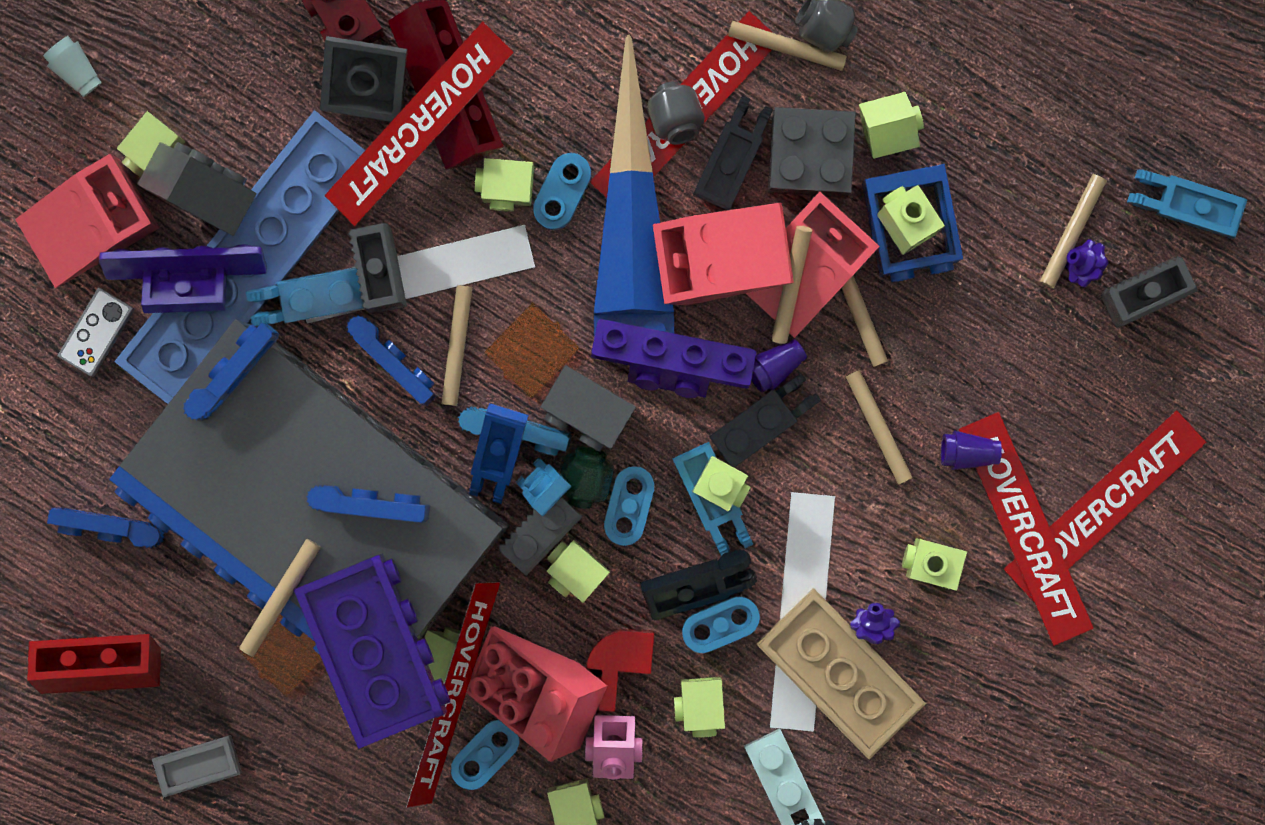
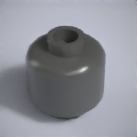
(826, 24)
(675, 113)

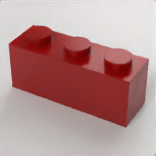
(94, 663)

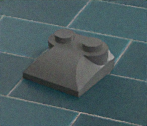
(363, 79)

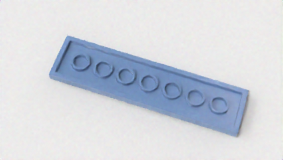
(282, 221)

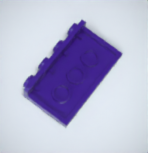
(372, 650)

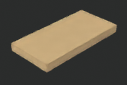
(841, 673)

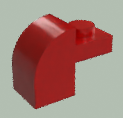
(620, 651)

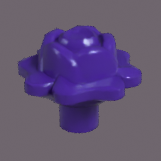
(1086, 263)
(875, 624)

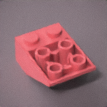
(86, 216)
(722, 254)
(832, 258)
(536, 692)

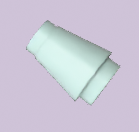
(72, 66)

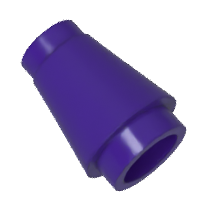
(776, 365)
(969, 451)

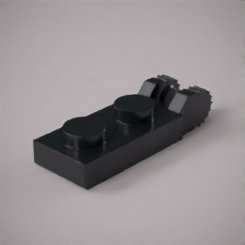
(731, 158)
(760, 423)
(698, 585)

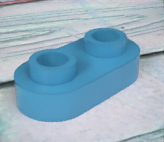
(563, 191)
(629, 505)
(721, 626)
(486, 753)

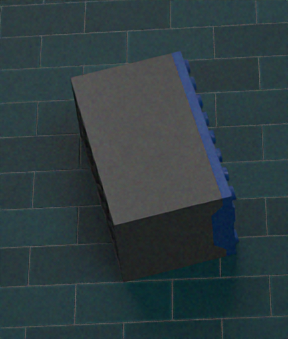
(244, 478)

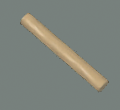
(786, 45)
(1073, 230)
(790, 291)
(864, 322)
(456, 345)
(879, 427)
(279, 597)

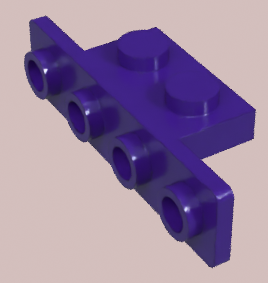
(183, 277)
(672, 359)

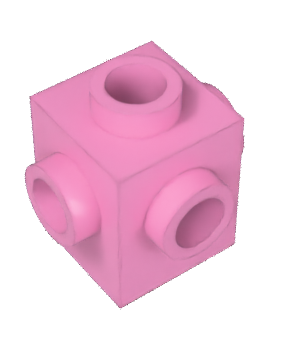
(613, 747)

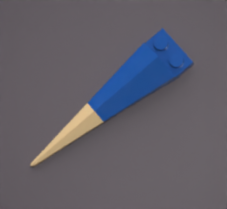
(628, 267)

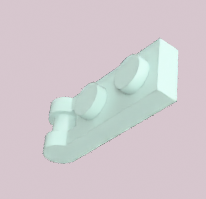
(782, 778)

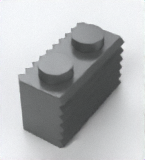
(377, 268)
(1148, 291)
(539, 535)

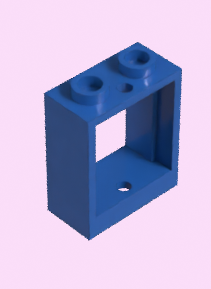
(924, 177)

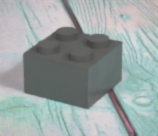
(811, 152)
(198, 186)
(588, 408)

